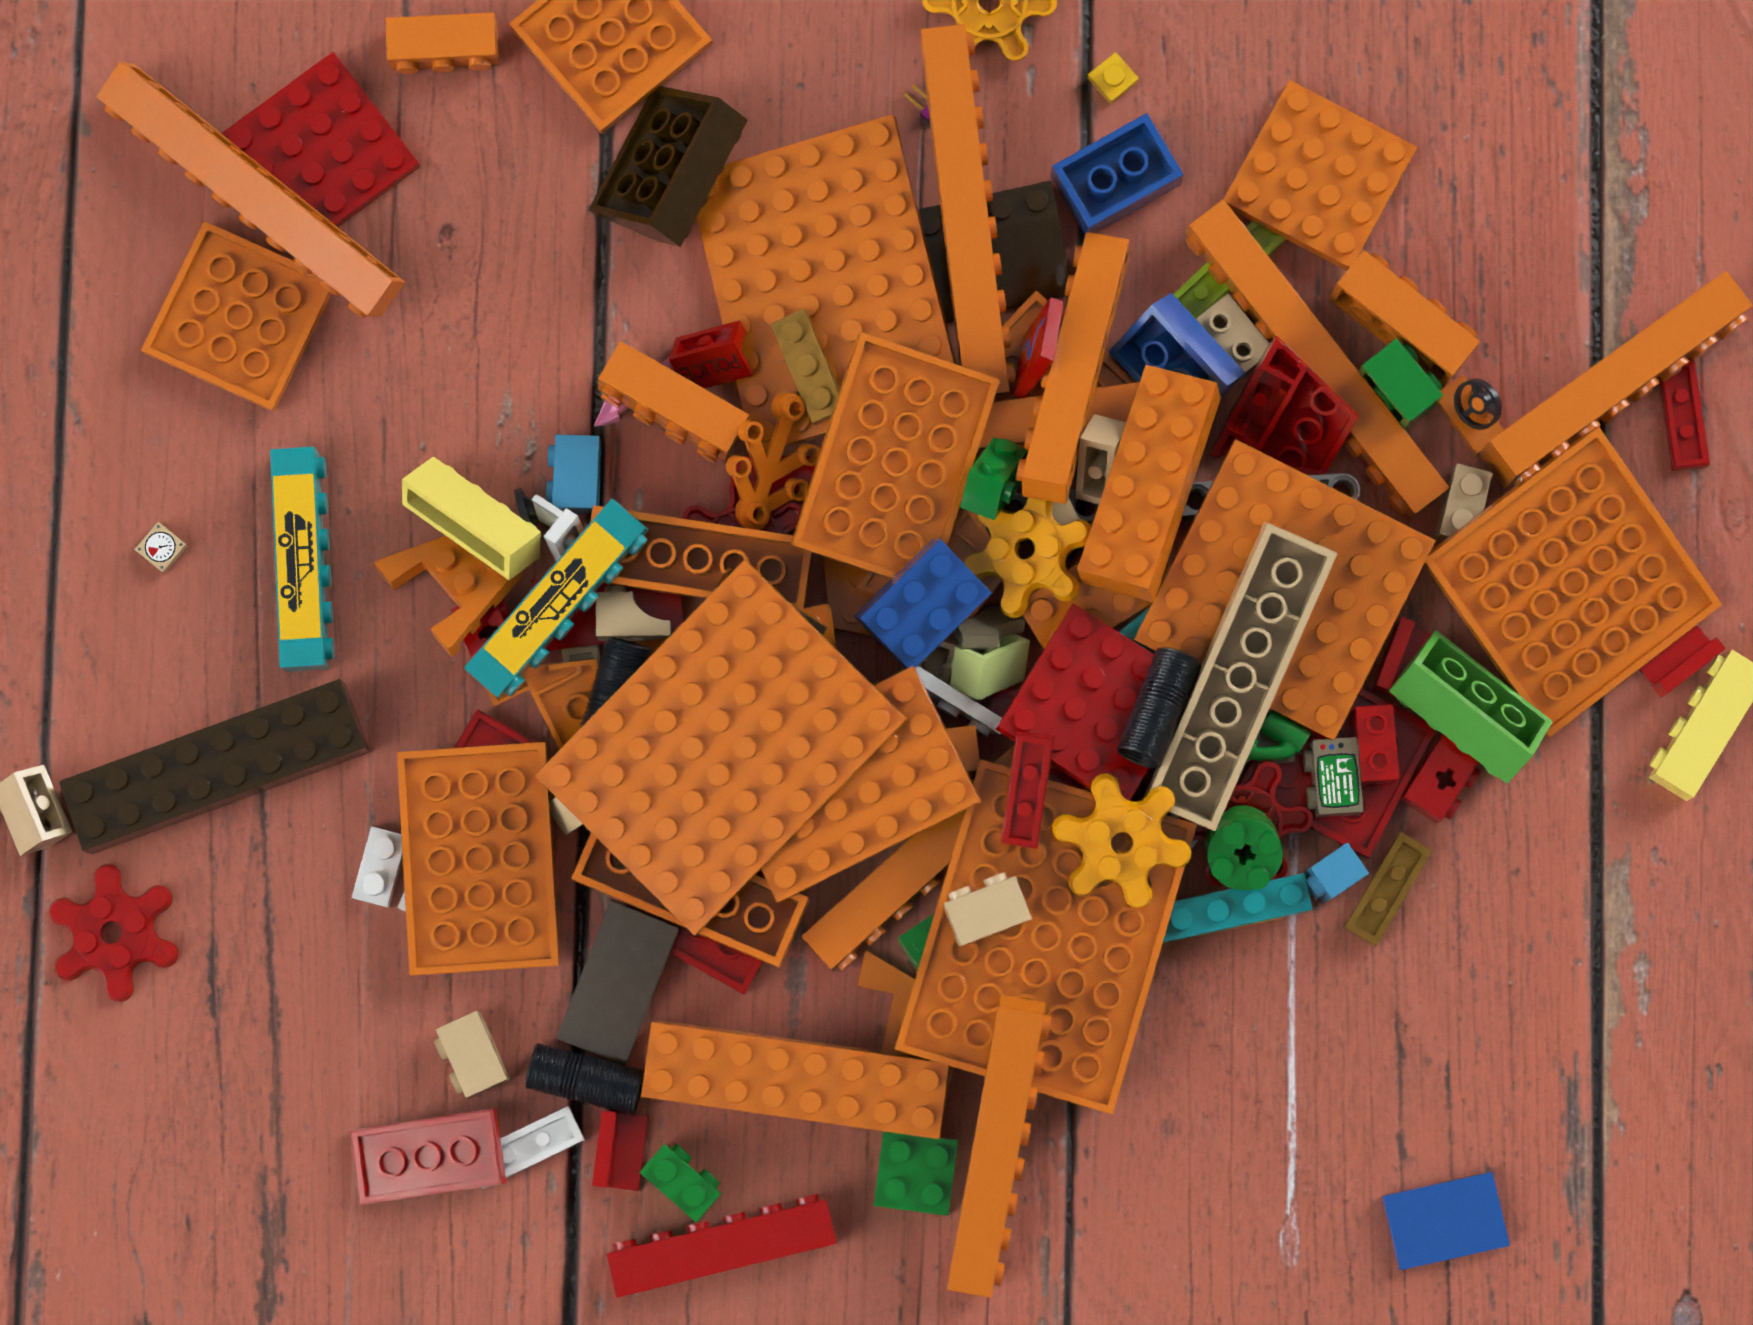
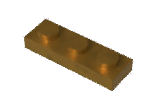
(807, 364)
(1387, 889)

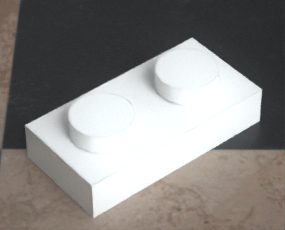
(379, 867)

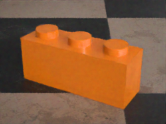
(442, 42)

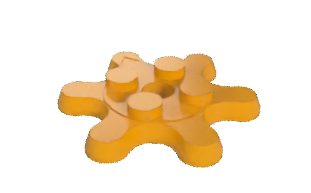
(1000, 25)
(1043, 569)
(1117, 815)

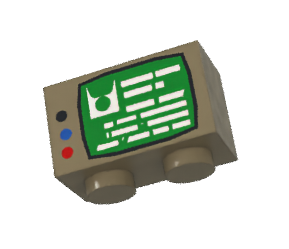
(1334, 777)

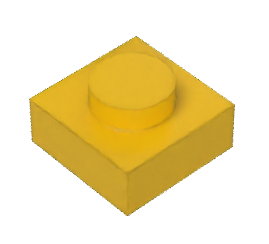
(1113, 78)

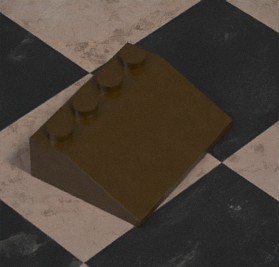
(669, 164)
(1027, 243)

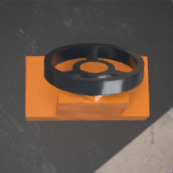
(1472, 410)

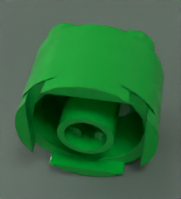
(1252, 866)

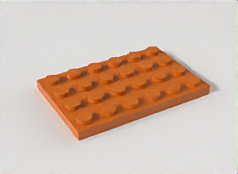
(893, 456)
(891, 797)
(477, 859)

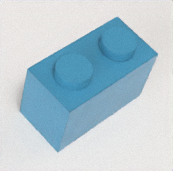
(575, 473)
(1334, 874)

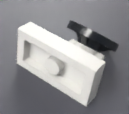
(564, 526)

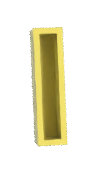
(471, 518)
(1707, 726)

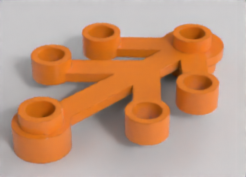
(769, 466)

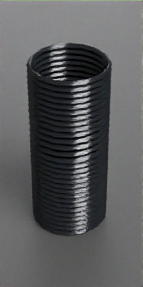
(616, 666)
(1157, 717)
(595, 1079)

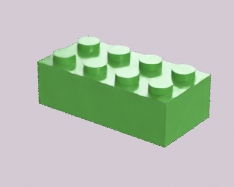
(1471, 707)

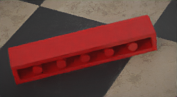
(721, 1247)

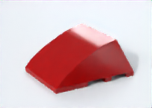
(1288, 414)

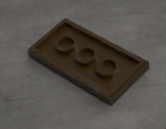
(618, 982)

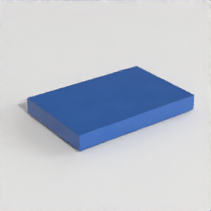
(1445, 1221)

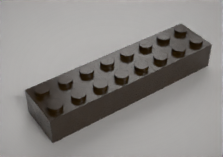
(214, 767)

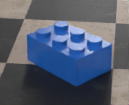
(1116, 175)
(1176, 342)
(922, 604)

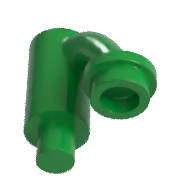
(1284, 731)

